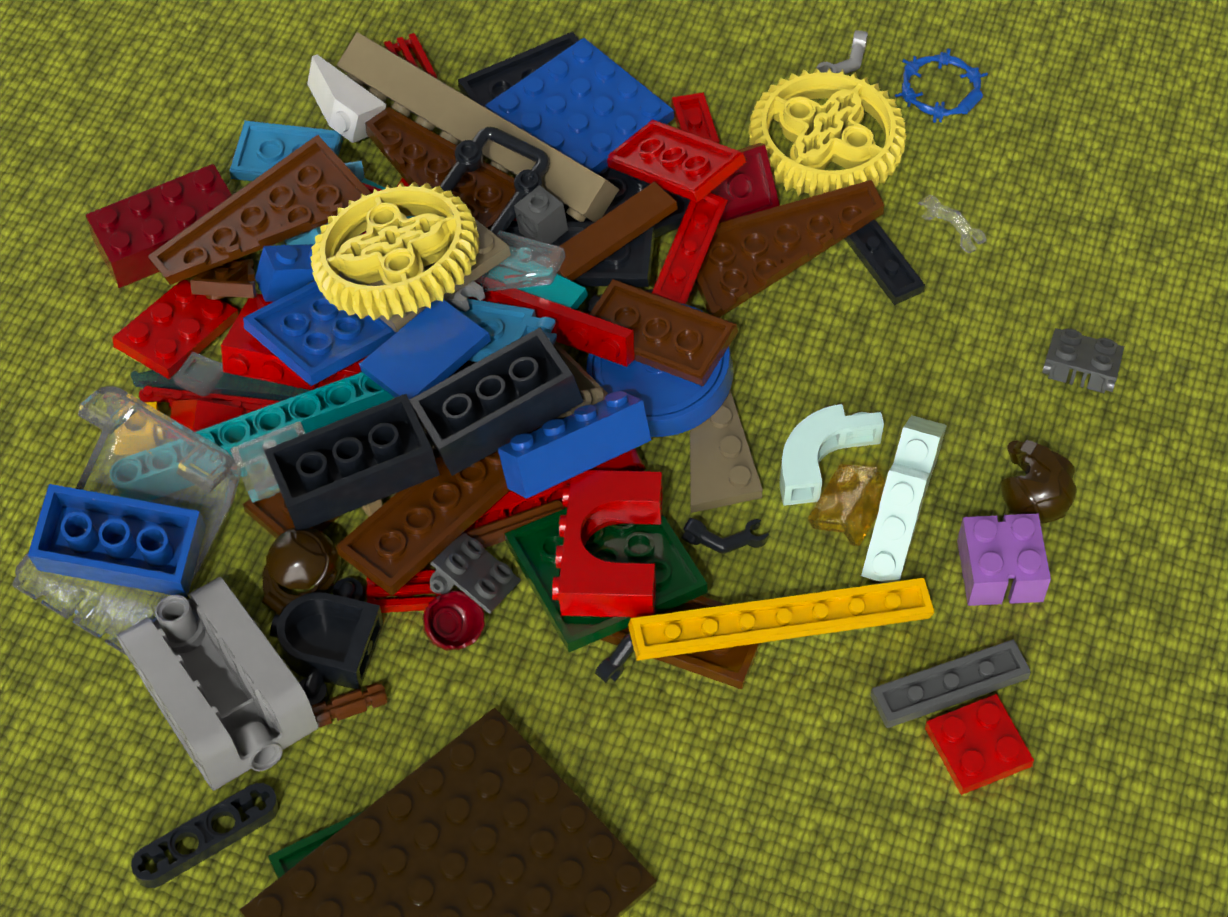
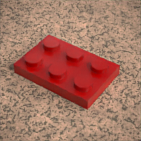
(174, 329)

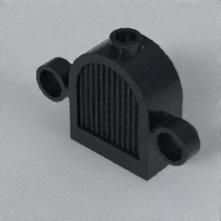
(329, 637)

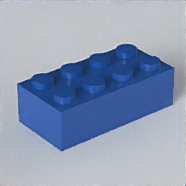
(117, 540)

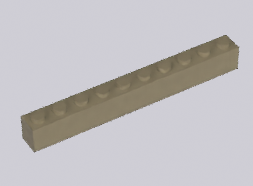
(461, 119)

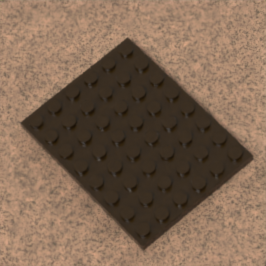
(467, 836)

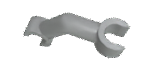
(856, 56)

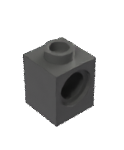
(541, 216)

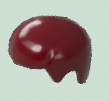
(453, 621)

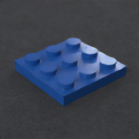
(314, 335)

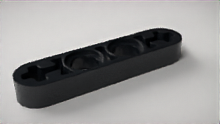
(202, 829)

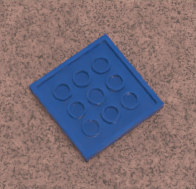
(581, 105)

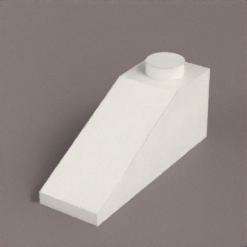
(342, 100)

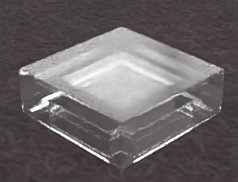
(199, 374)

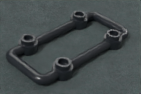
(470, 158)

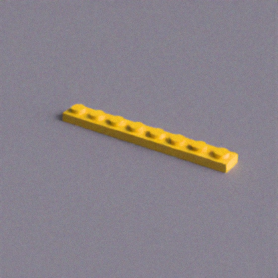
(779, 618)

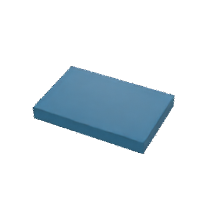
(267, 144)

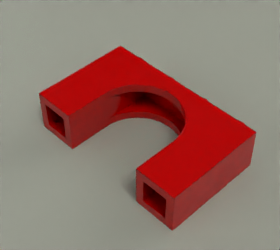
(249, 358)
(594, 585)

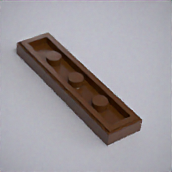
(615, 230)

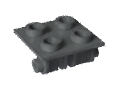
(1084, 354)
(473, 572)

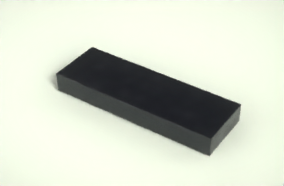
(885, 263)

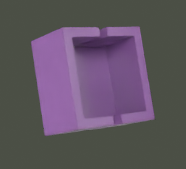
(1002, 551)

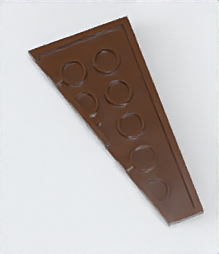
(772, 243)

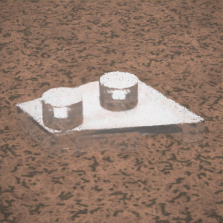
(528, 266)

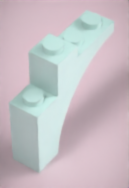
(903, 499)

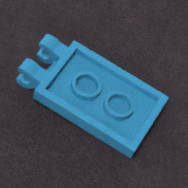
(505, 324)

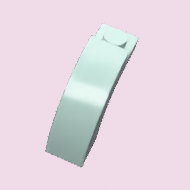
(813, 440)

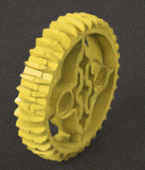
(828, 131)
(395, 251)

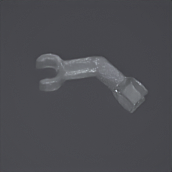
(954, 216)

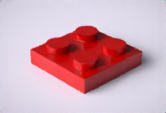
(979, 744)

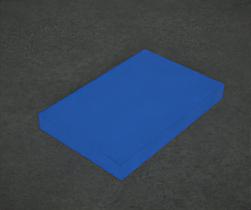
(425, 351)

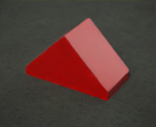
(202, 414)

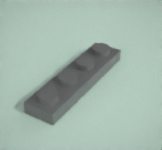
(950, 683)

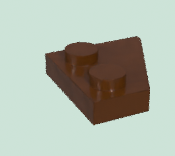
(228, 280)

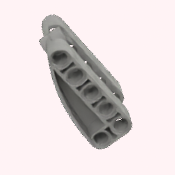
(218, 683)

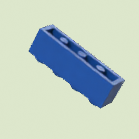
(574, 444)

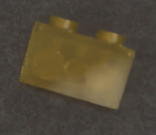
(849, 502)

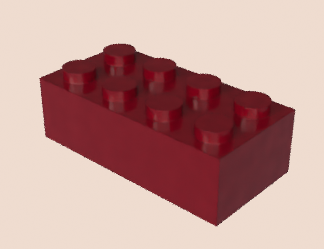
(146, 221)

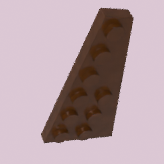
(428, 158)
(272, 208)

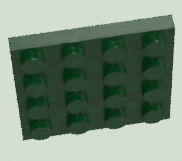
(675, 571)

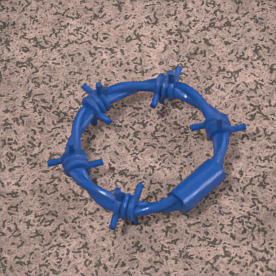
(938, 112)

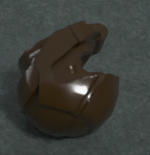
(1045, 487)
(298, 562)

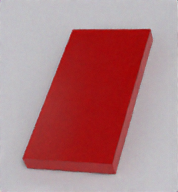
(675, 160)

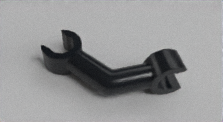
(697, 533)
(613, 666)

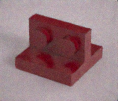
(749, 187)

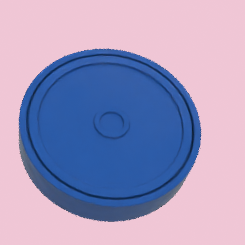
(668, 400)

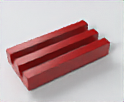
(404, 46)
(416, 586)

